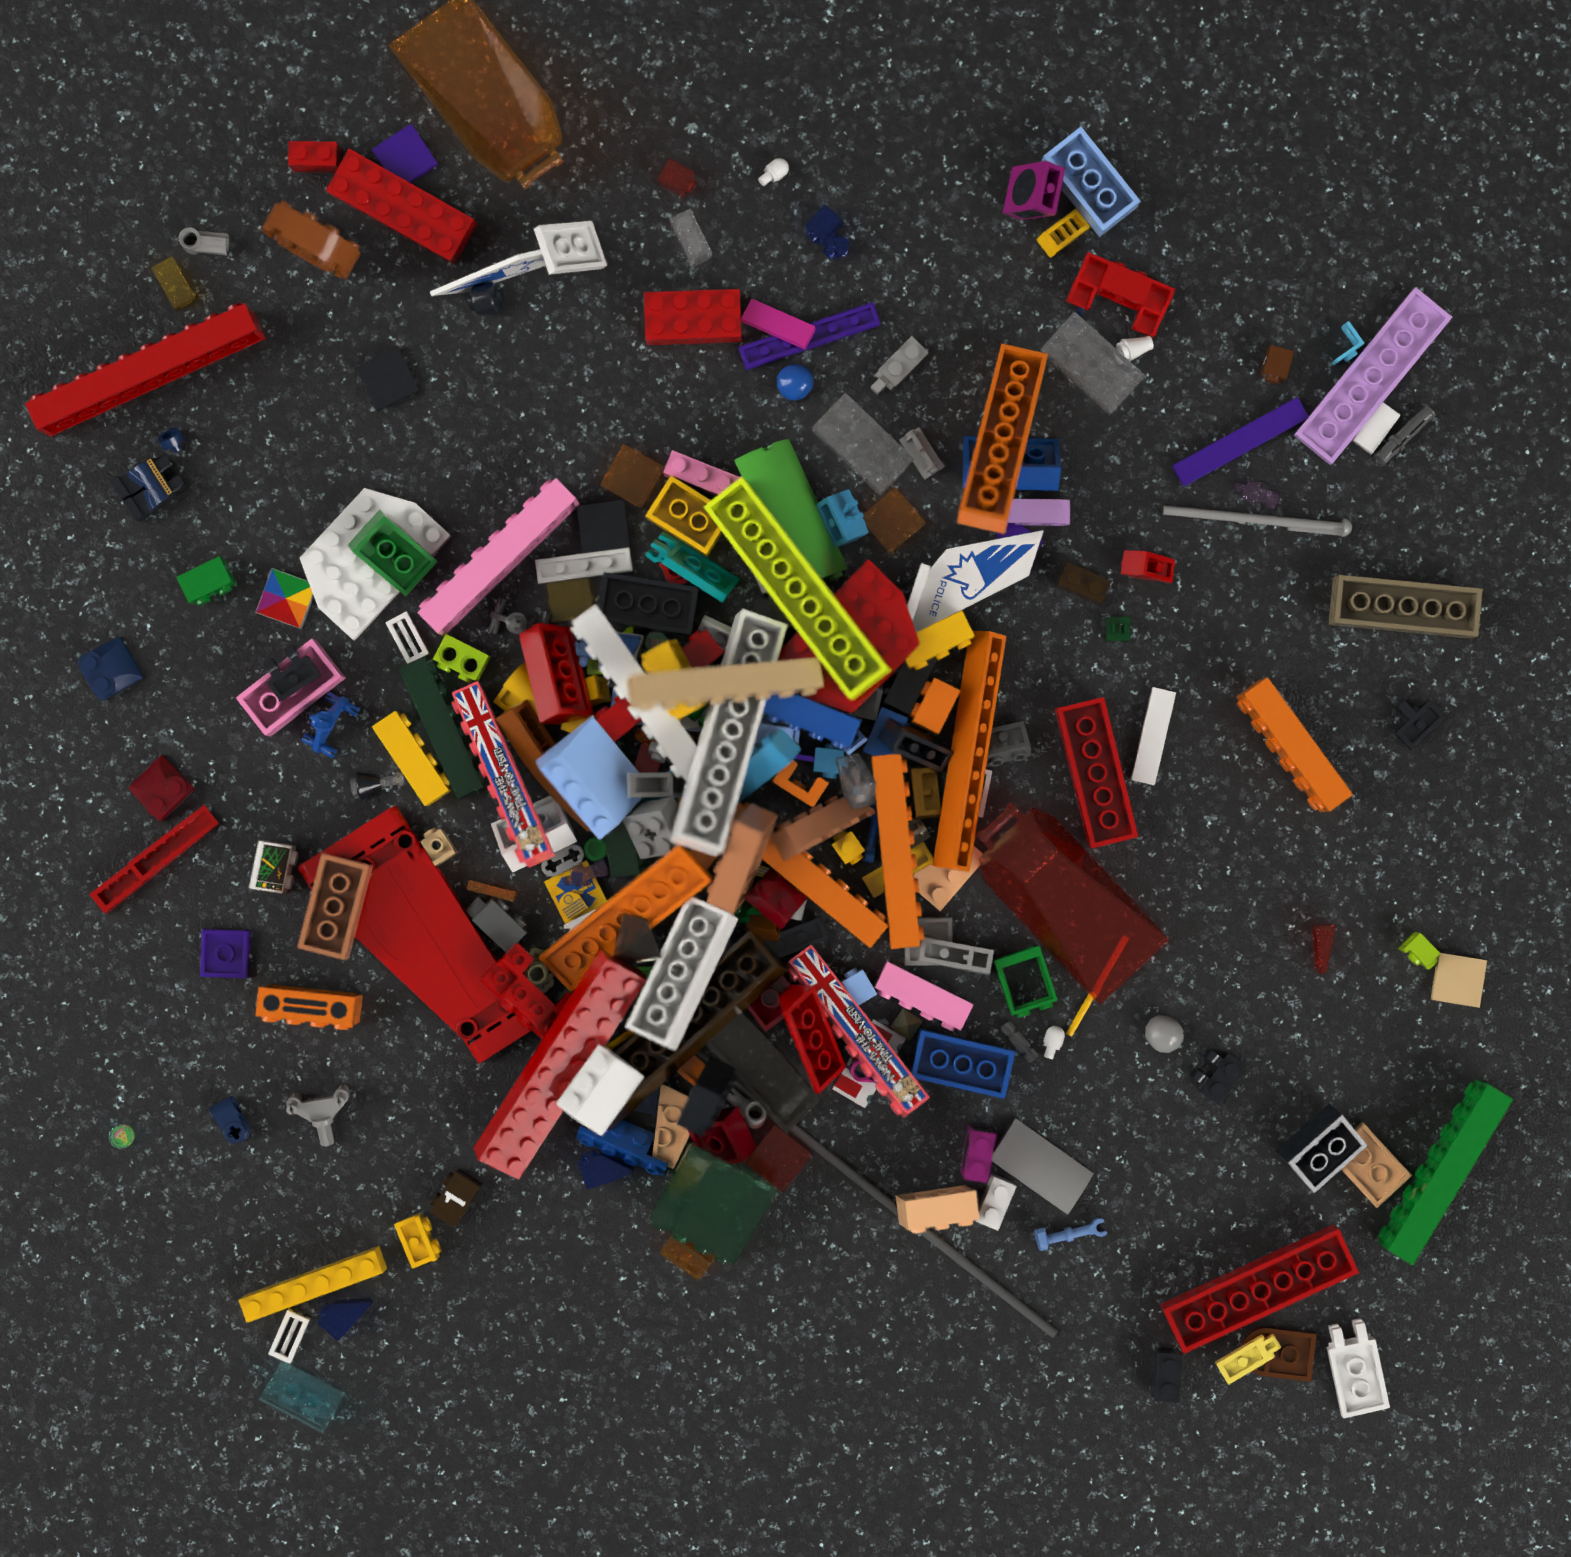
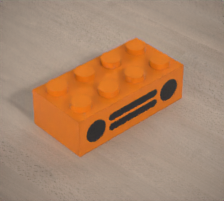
(308, 1005)

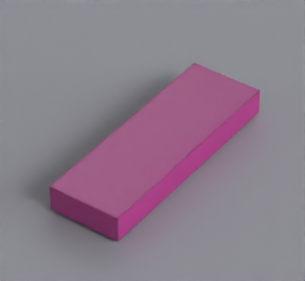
(778, 324)

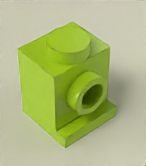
(1420, 950)

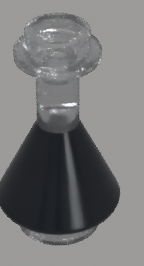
(364, 784)

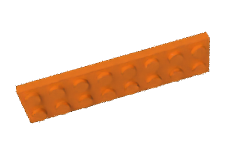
(650, 896)

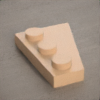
(940, 884)
(669, 1136)

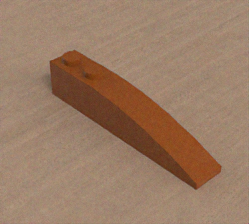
(531, 742)

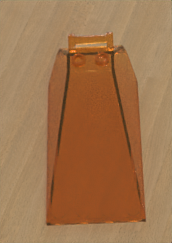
(482, 91)

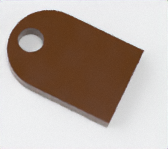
(1294, 1357)

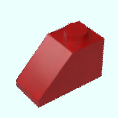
(1147, 566)

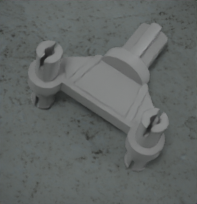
(319, 1111)

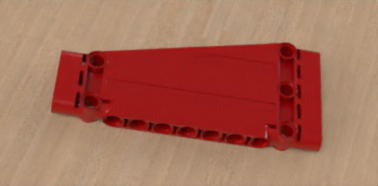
(424, 932)

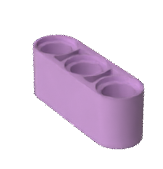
(1040, 512)

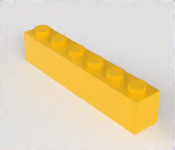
(312, 1284)

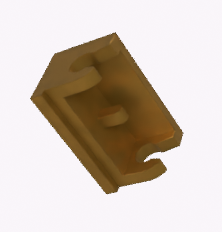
(925, 793)

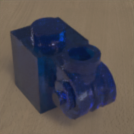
(822, 230)

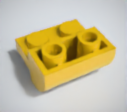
(516, 690)

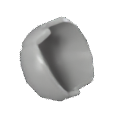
(1164, 1033)

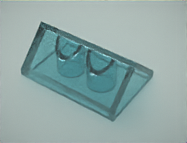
(302, 1396)

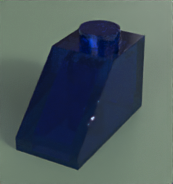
(601, 1169)
(341, 1315)

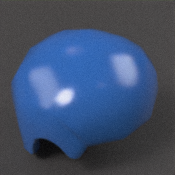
(795, 382)

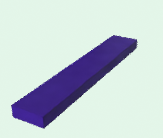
(827, 331)
(1240, 442)

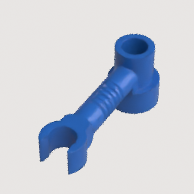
(869, 853)

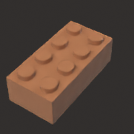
(741, 858)
(335, 906)

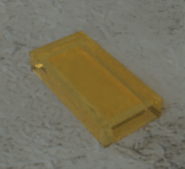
(174, 283)

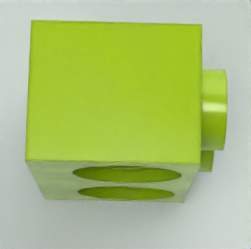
(463, 654)

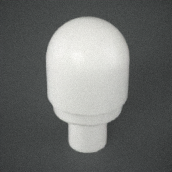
(774, 171)
(1053, 1040)

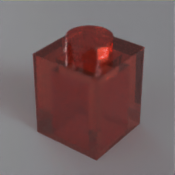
(677, 178)

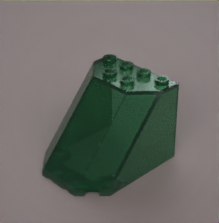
(711, 1204)

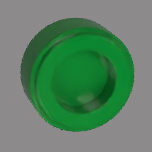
(595, 849)

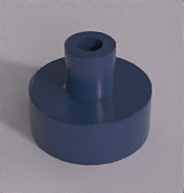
(170, 439)

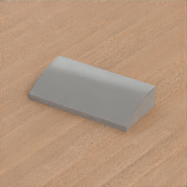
(1041, 1166)

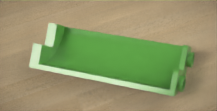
(784, 489)

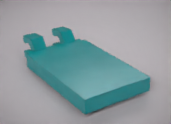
(693, 566)

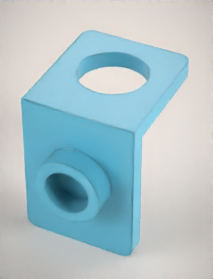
(1356, 341)

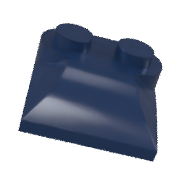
(109, 669)

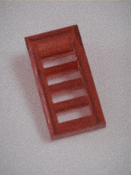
(1322, 944)

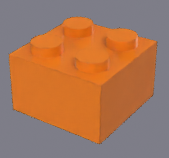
(935, 706)

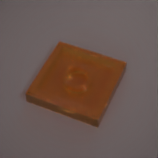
(632, 476)
(893, 520)

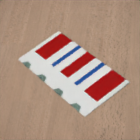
(863, 1091)

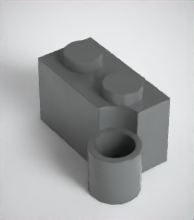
(497, 921)

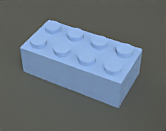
(1092, 182)

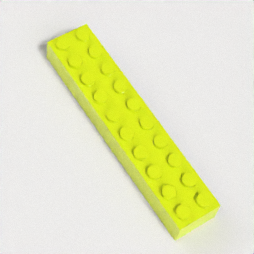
(797, 588)

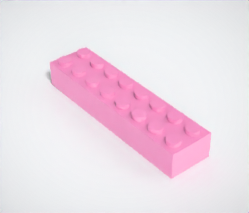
(498, 557)

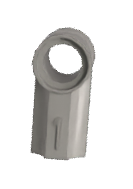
(206, 242)

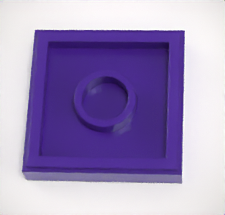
(405, 155)
(225, 953)

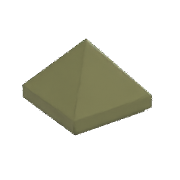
(906, 1024)

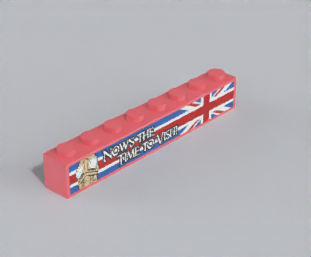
(503, 775)
(858, 1033)

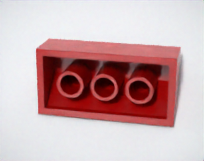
(555, 674)
(812, 1035)

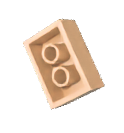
(937, 1208)

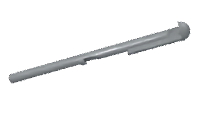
(1293, 524)

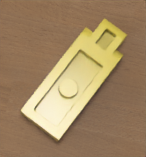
(1247, 1357)

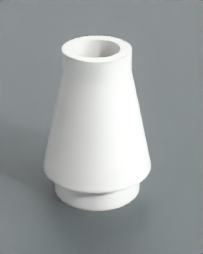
(1134, 347)

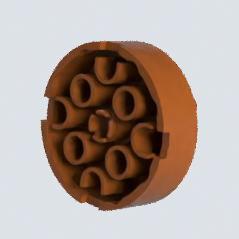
(311, 240)

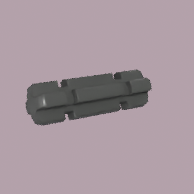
(1019, 1041)

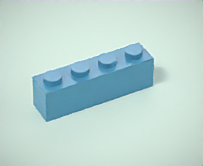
(767, 760)

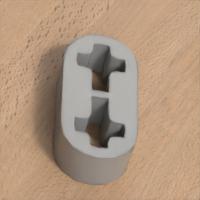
(565, 865)

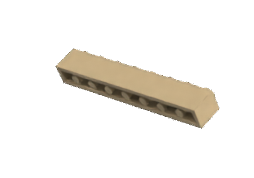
(724, 683)

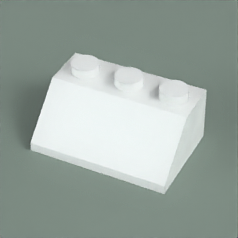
(554, 823)
(600, 1089)

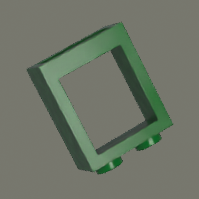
(1017, 957)

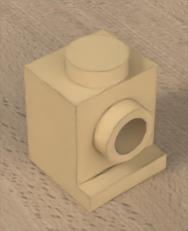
(446, 850)

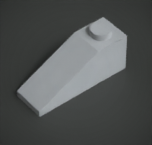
(956, 956)

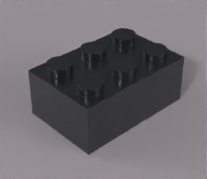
(707, 1097)

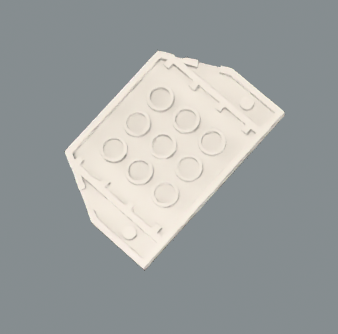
(344, 583)

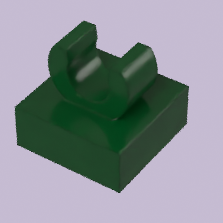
(1117, 629)

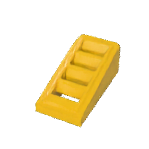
(1052, 243)

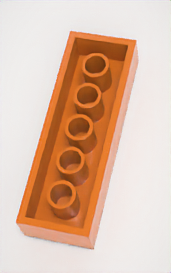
(1293, 745)

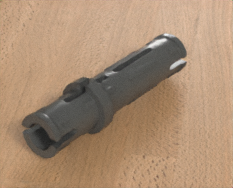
(1409, 430)

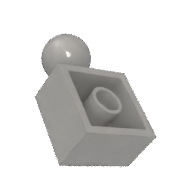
(651, 826)

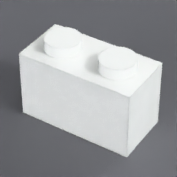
(995, 1201)

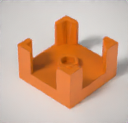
(797, 788)

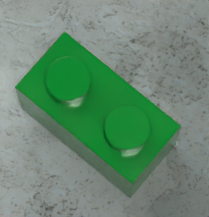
(206, 580)

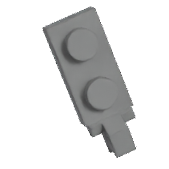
(899, 365)

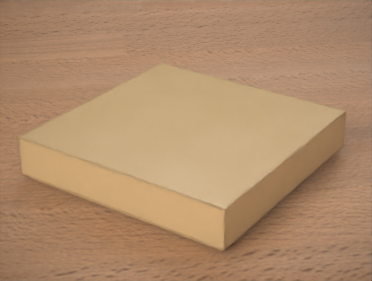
(1458, 980)

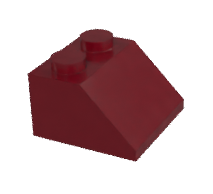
(728, 1139)

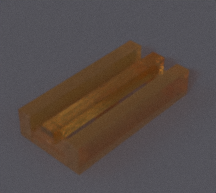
(492, 891)

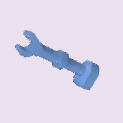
(1043, 1240)

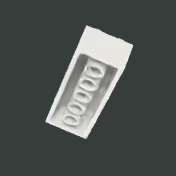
(682, 973)

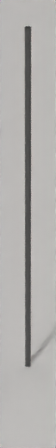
(892, 1206)

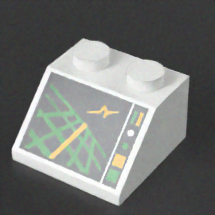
(273, 867)

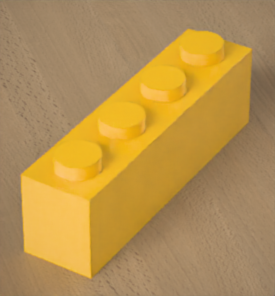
(411, 757)

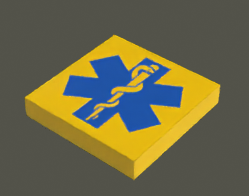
(591, 894)

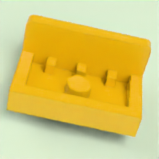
(417, 1240)

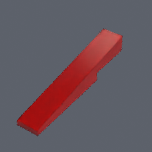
(153, 859)

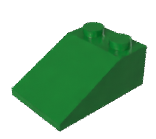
(392, 553)

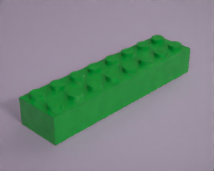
(1444, 1171)

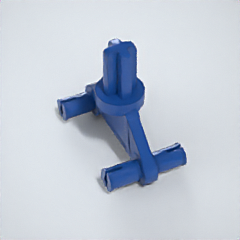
(324, 722)

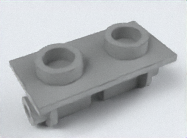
(922, 452)

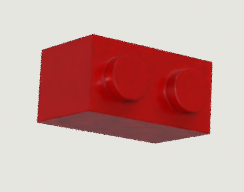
(314, 156)

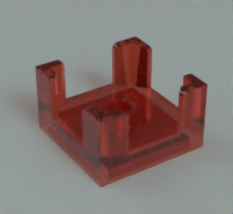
(778, 1157)

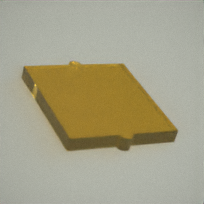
(569, 599)

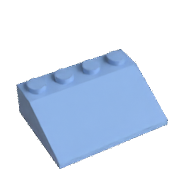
(591, 776)

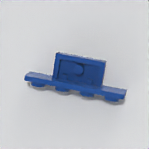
(627, 1143)

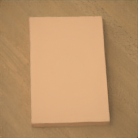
(1375, 1169)

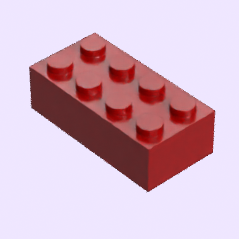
(692, 317)

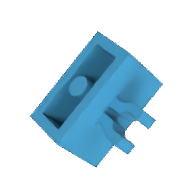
(842, 518)

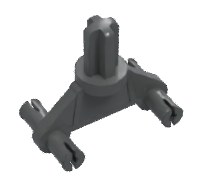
(515, 622)

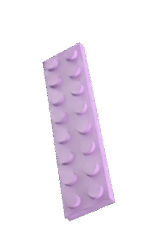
(1372, 376)

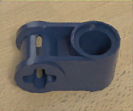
(229, 1117)

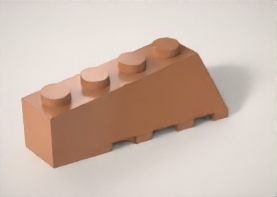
(817, 826)

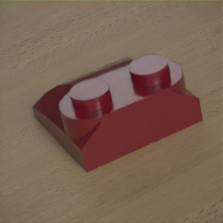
(161, 788)
(776, 898)
(767, 1006)

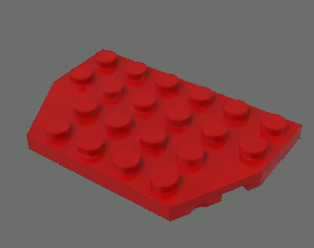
(882, 617)

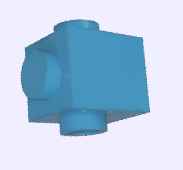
(826, 760)

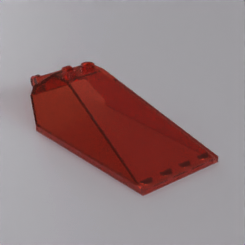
(1068, 901)

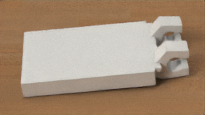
(1356, 1371)

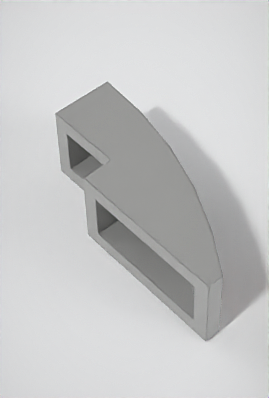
(655, 785)

